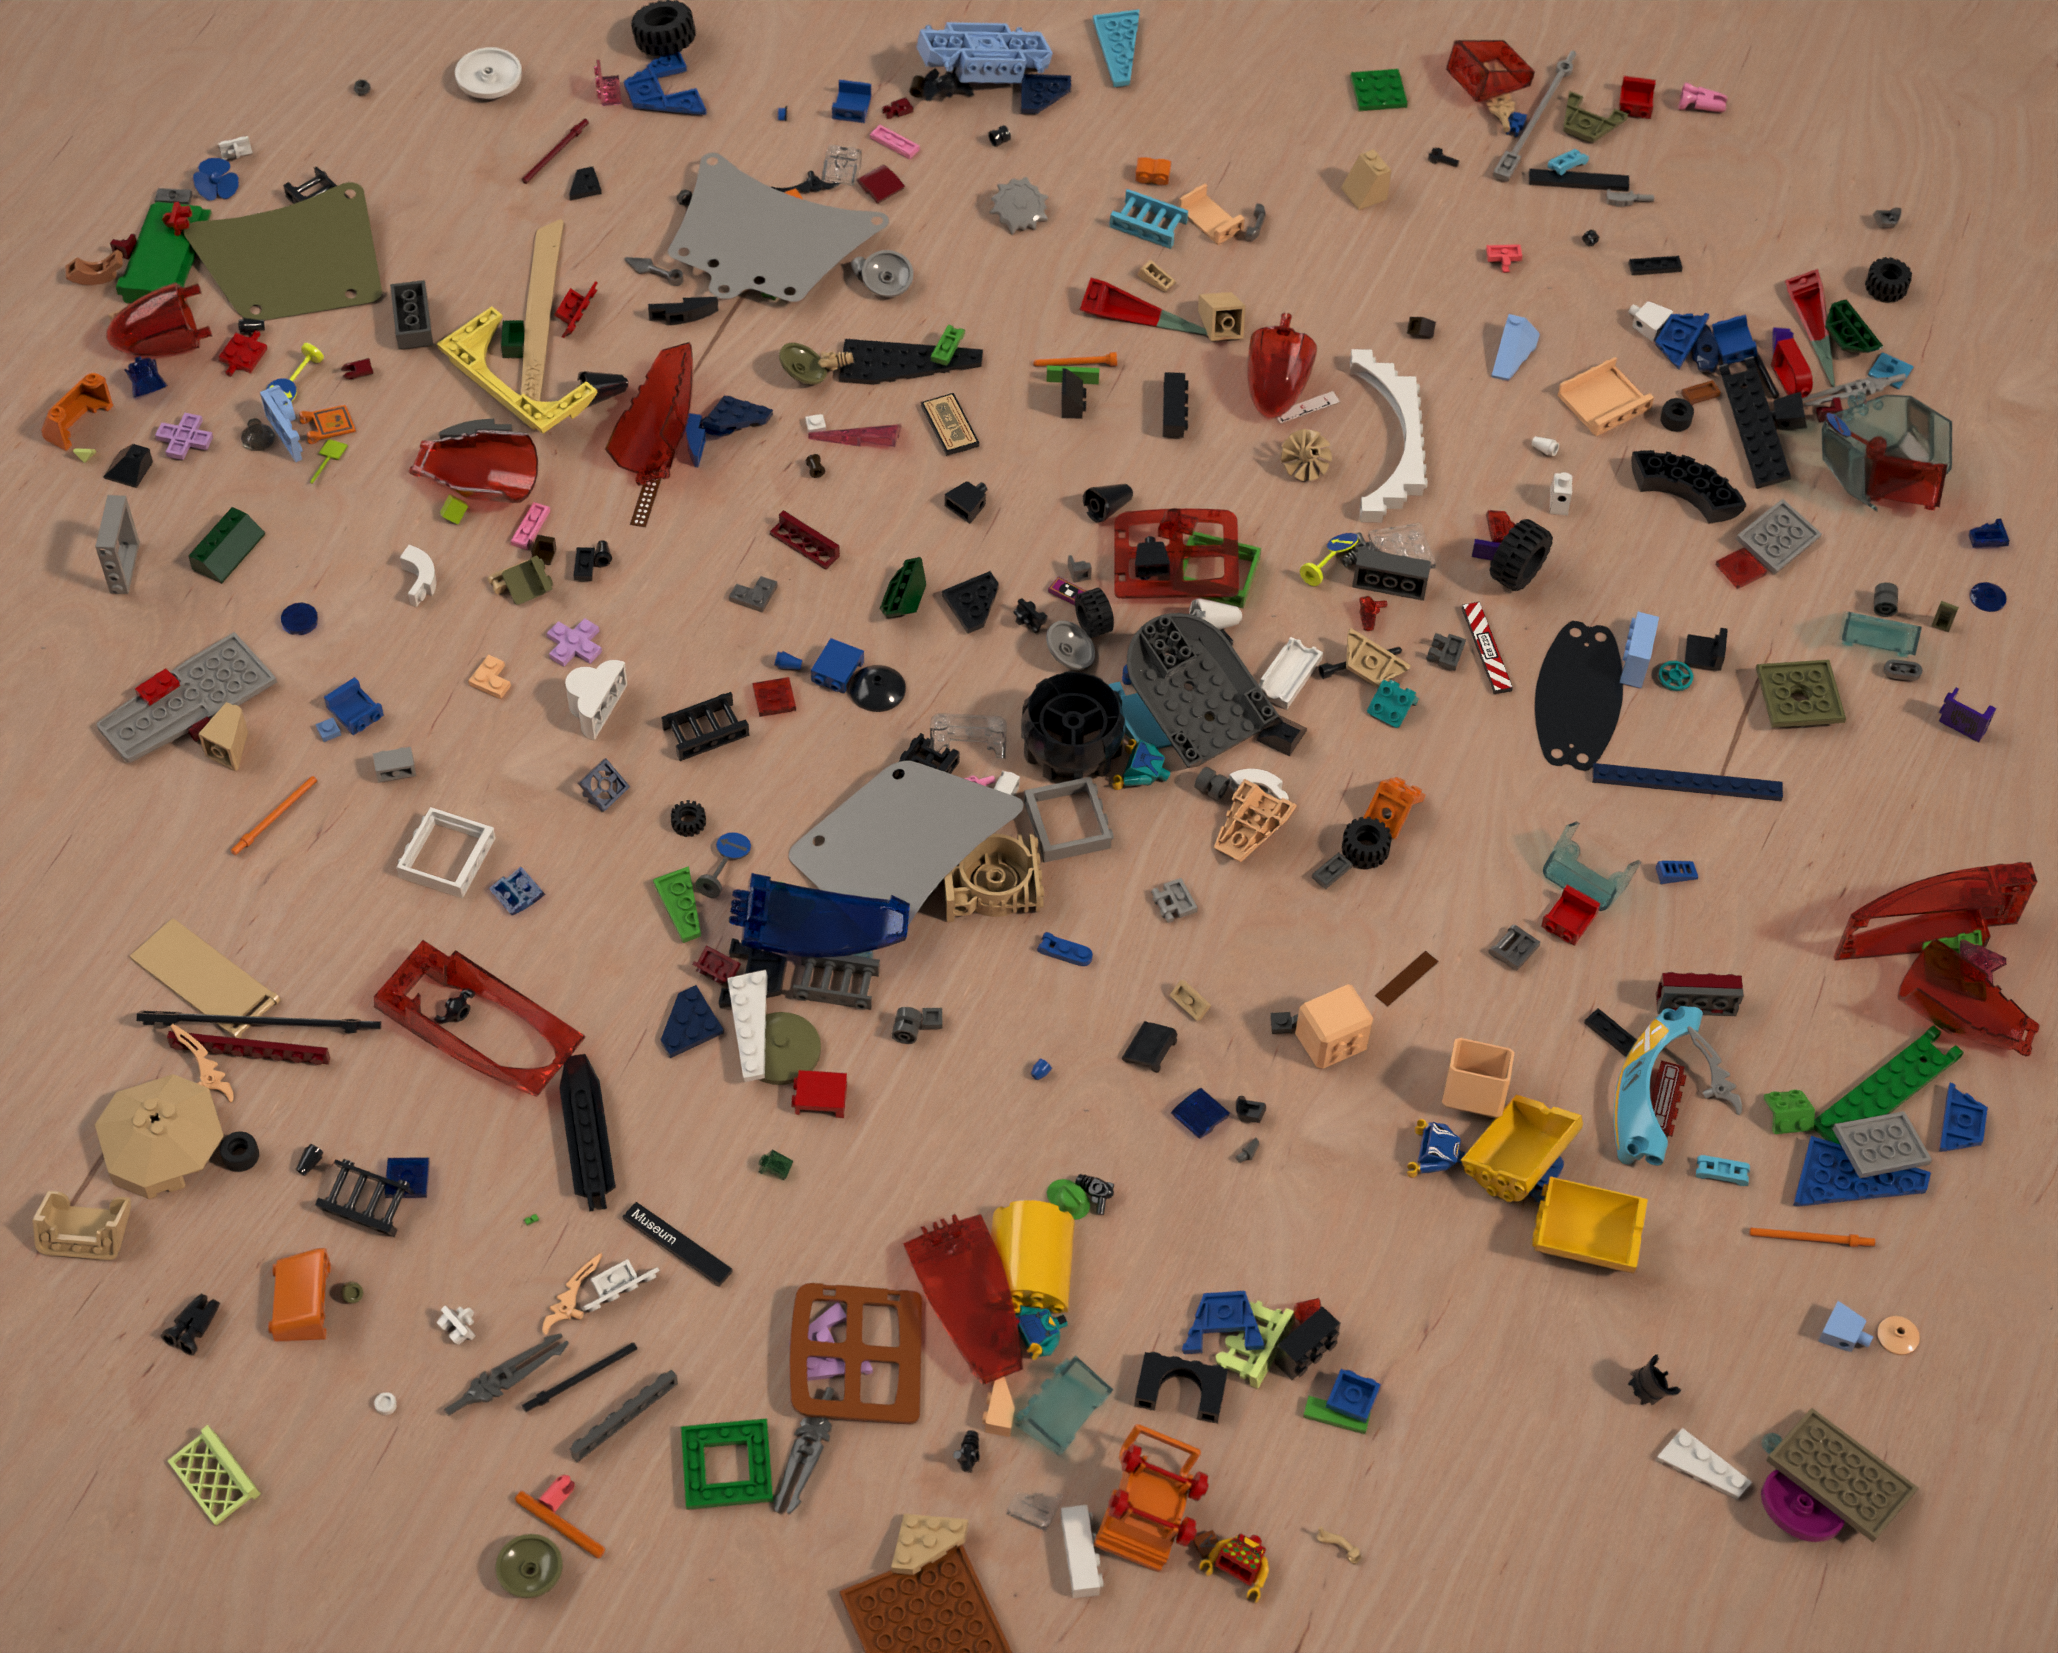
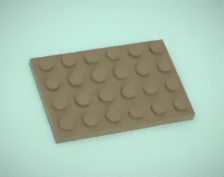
(1842, 1474)

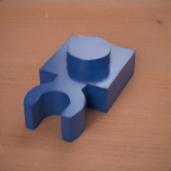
(1516, 122)

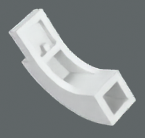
(419, 563)

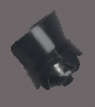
(1650, 1383)

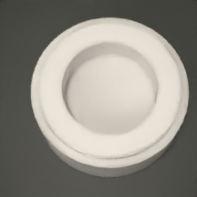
(385, 1403)

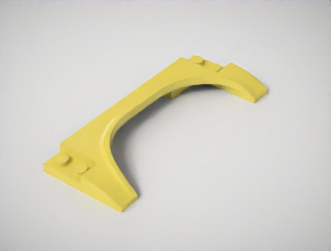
(468, 352)

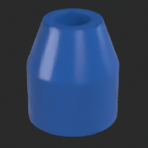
(1040, 1069)

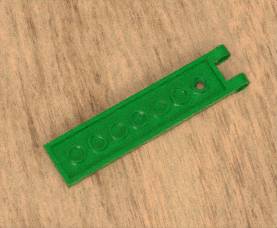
(1890, 1084)

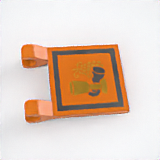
(329, 423)

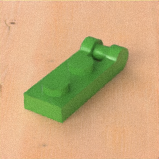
(947, 345)

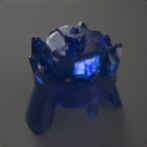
(144, 376)

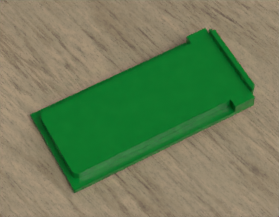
(159, 254)

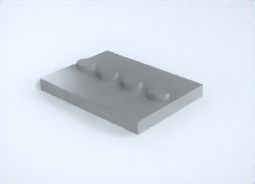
(1778, 536)
(1882, 1144)

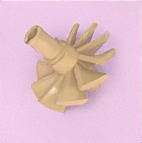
(1305, 448)

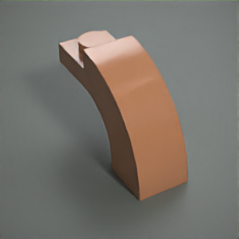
(94, 272)

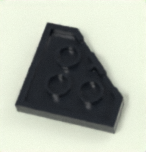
(972, 600)

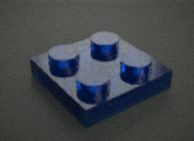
(410, 1170)

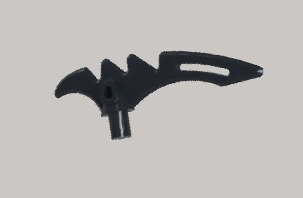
(812, 182)

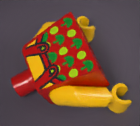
(1242, 1559)

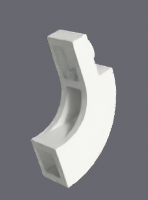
(1265, 780)

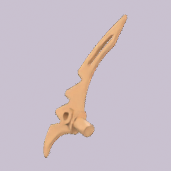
(209, 1077)
(566, 1308)

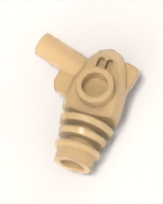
(832, 361)

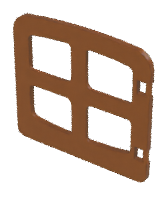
(854, 1352)

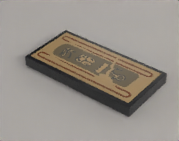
(950, 424)

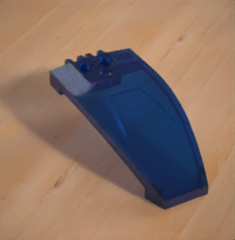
(815, 921)

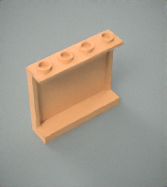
(1603, 397)

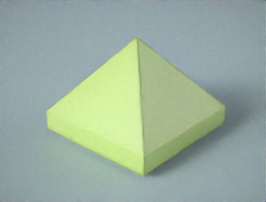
(84, 454)

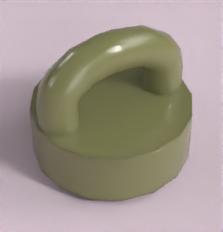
(352, 1292)

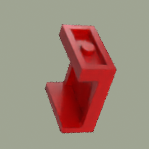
(1637, 96)
(1571, 915)
(820, 1092)

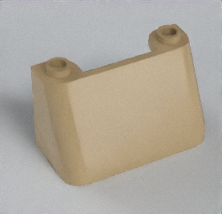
(80, 1230)

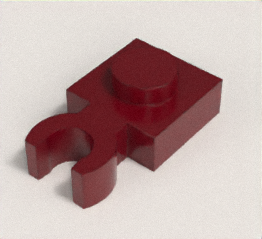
(899, 107)

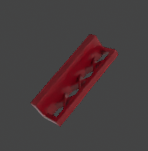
(811, 537)

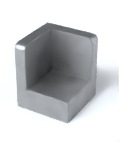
(1079, 570)

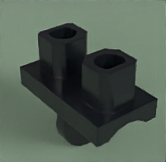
(1029, 616)

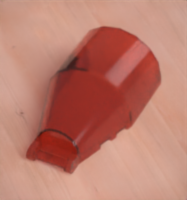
(481, 465)
(1963, 1000)

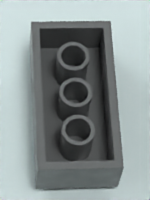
(411, 314)
(1391, 574)

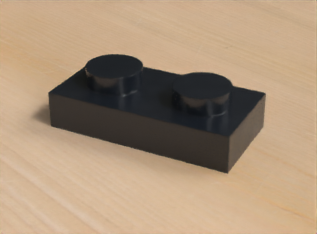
(584, 564)

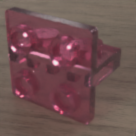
(1982, 957)

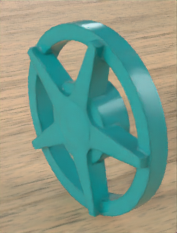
(1675, 675)

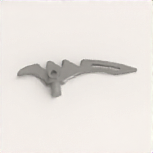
(1720, 1086)

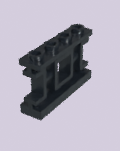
(948, 759)

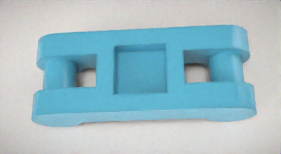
(1567, 161)
(1723, 1170)

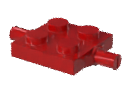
(242, 353)

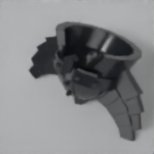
(944, 85)

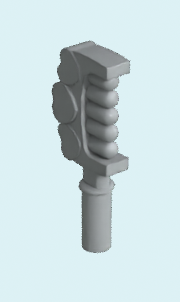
(1626, 199)

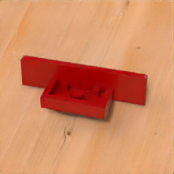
(571, 307)

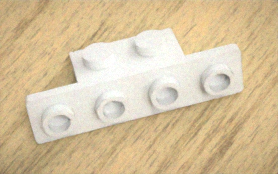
(615, 1280)

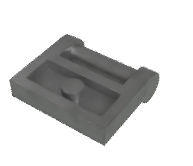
(1519, 951)

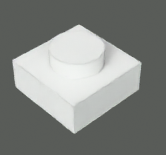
(815, 423)

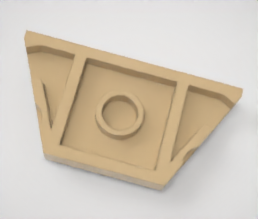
(1371, 660)

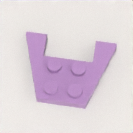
(822, 1367)

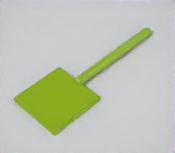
(331, 449)

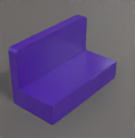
(1484, 549)

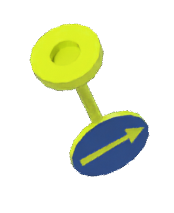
(287, 385)
(1311, 573)

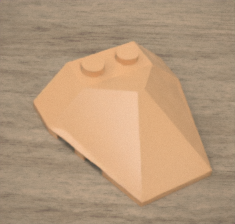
(1251, 820)

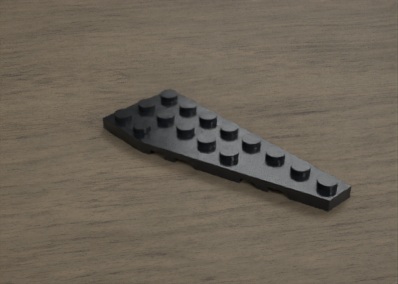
(891, 360)

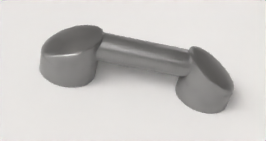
(1252, 233)

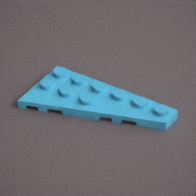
(1117, 40)

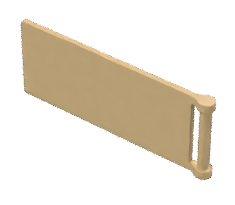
(202, 975)

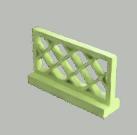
(231, 1468)

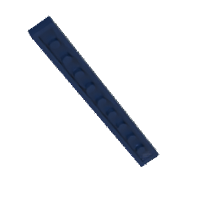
(1687, 782)

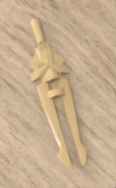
(1501, 108)

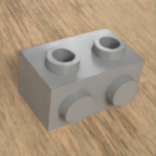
(394, 764)

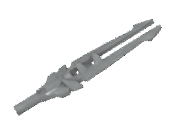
(1863, 385)

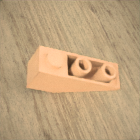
(1001, 1409)

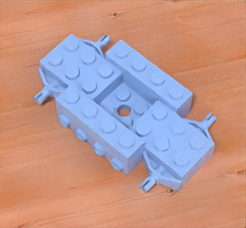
(984, 51)

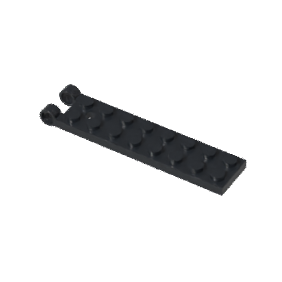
(1755, 425)

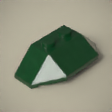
(1850, 329)
(905, 589)

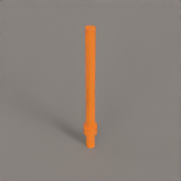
(247, 839)
(1852, 1240)

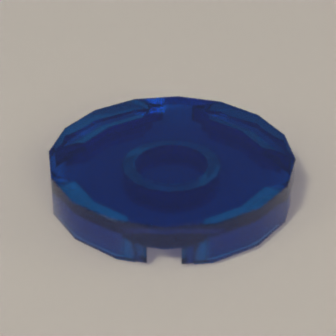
(299, 618)

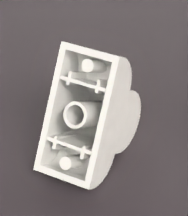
(595, 693)

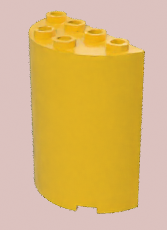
(1520, 1147)
(1590, 1224)
(1035, 1252)

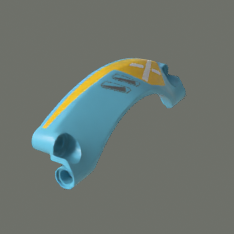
(1634, 1117)

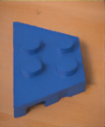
(1680, 335)
(1962, 1121)

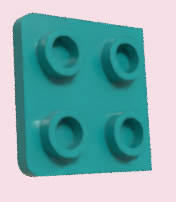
(1392, 703)

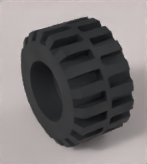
(1888, 279)
(1094, 612)
(1366, 830)

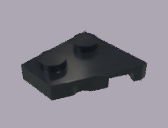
(585, 184)

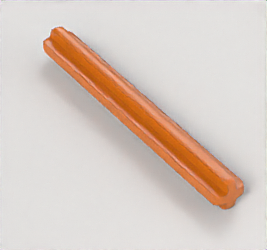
(560, 1524)

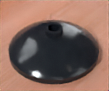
(877, 688)

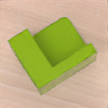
(453, 509)

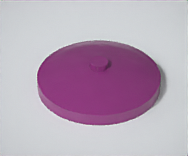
(1797, 1510)

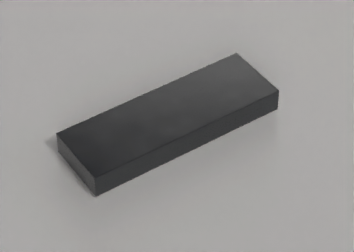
(1655, 265)
(1610, 1031)

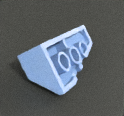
(1516, 344)

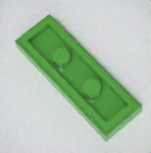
(1088, 375)
(1317, 1411)

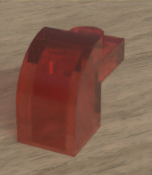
(1174, 523)

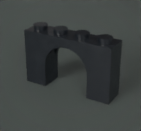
(1160, 1368)

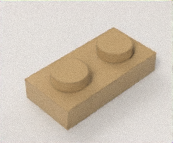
(1190, 1000)

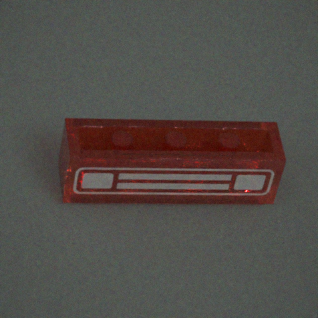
(1667, 1094)

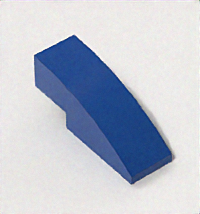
(695, 438)

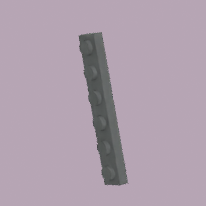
(623, 1416)

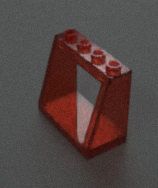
(1483, 84)

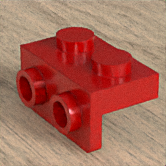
(157, 687)

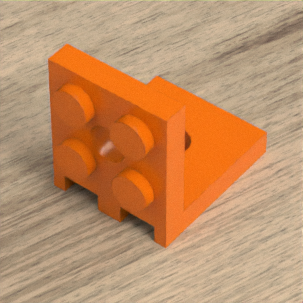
(1397, 797)

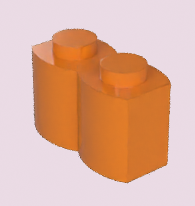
(1153, 171)

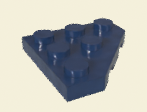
(1042, 91)
(737, 413)
(689, 1023)

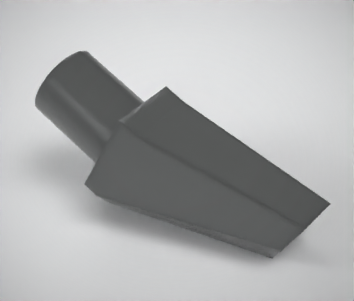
(1248, 1151)

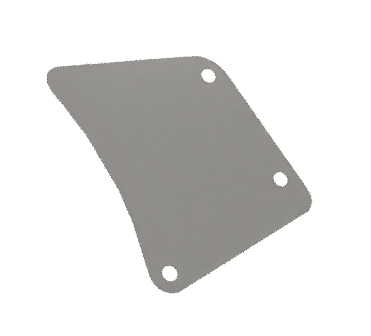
(902, 834)

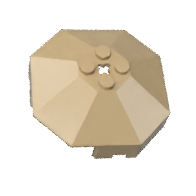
(158, 1154)

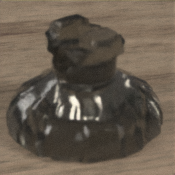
(257, 435)

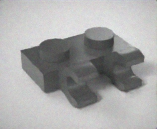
(1451, 652)

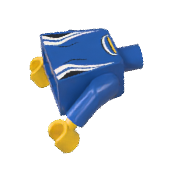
(1438, 1148)

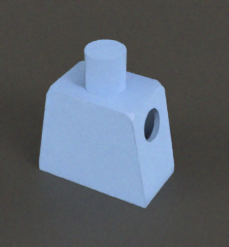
(1845, 1329)

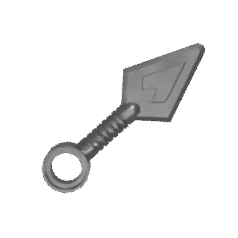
(645, 265)

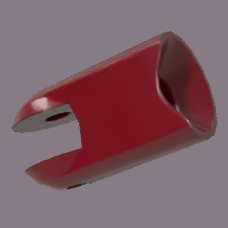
(357, 369)

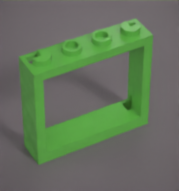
(1245, 552)

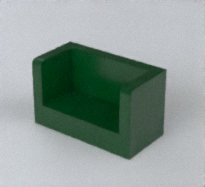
(512, 338)

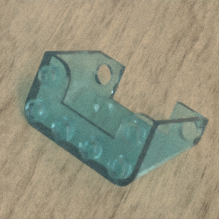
(1063, 1404)

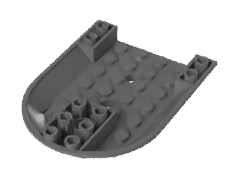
(1218, 680)

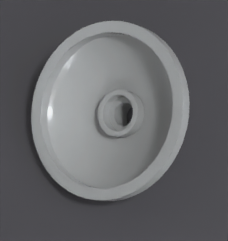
(887, 265)
(1070, 645)

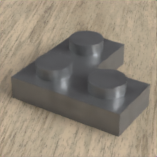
(754, 598)

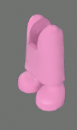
(1703, 98)

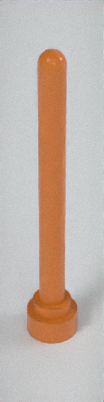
(1109, 359)

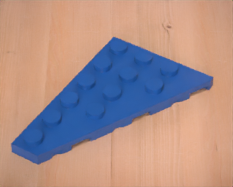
(1831, 1178)

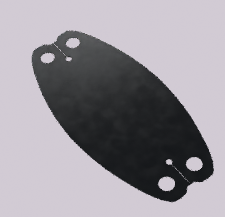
(1578, 695)

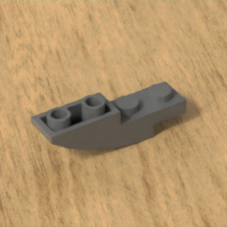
(471, 427)

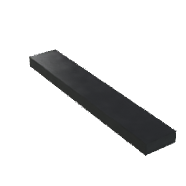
(1579, 180)

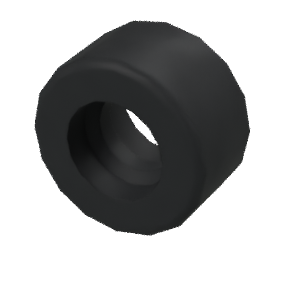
(1674, 422)
(240, 1162)

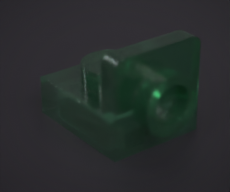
(775, 1164)

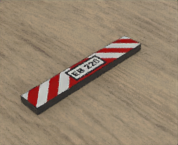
(1487, 648)

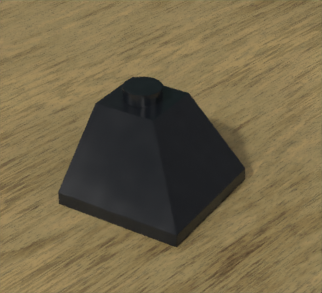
(130, 465)
(1282, 735)

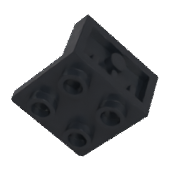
(1706, 651)

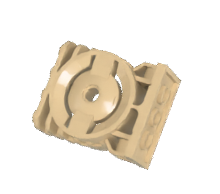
(1000, 896)

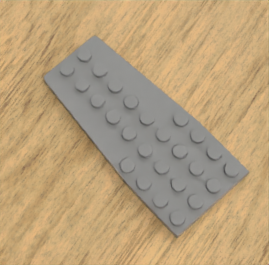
(207, 681)

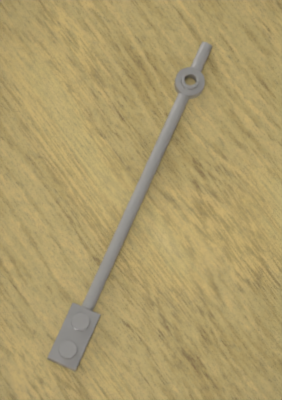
(1511, 159)

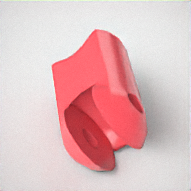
(557, 1492)

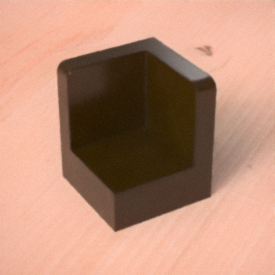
(1421, 326)
(544, 548)

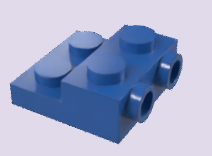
(1353, 1395)

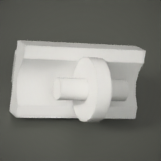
(235, 148)
(451, 1318)

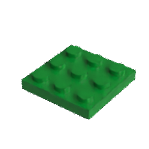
(1378, 89)

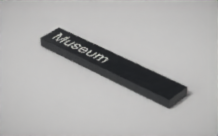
(677, 1244)

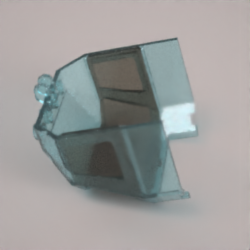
(1908, 426)

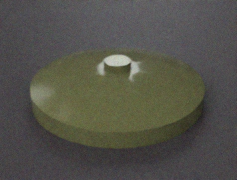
(790, 1047)

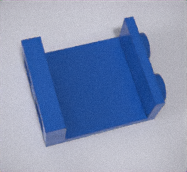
(852, 101)
(1734, 340)

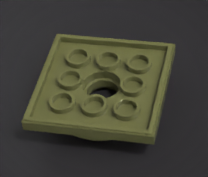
(1809, 678)

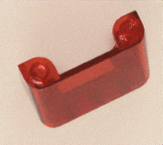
(1907, 481)

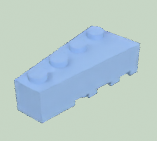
(1638, 649)

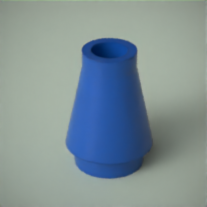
(787, 661)

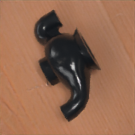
(457, 1007)

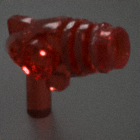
(1368, 611)

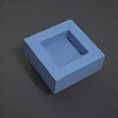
(328, 729)

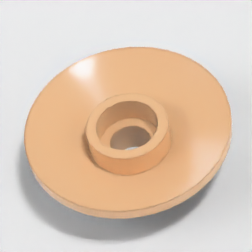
(1893, 1341)

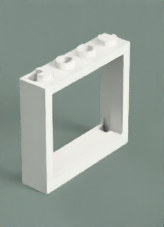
(434, 816)

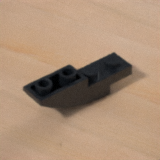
(680, 313)

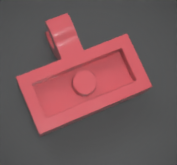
(1504, 254)

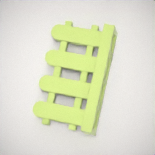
(1265, 1357)

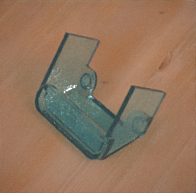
(1879, 633)
(1565, 870)

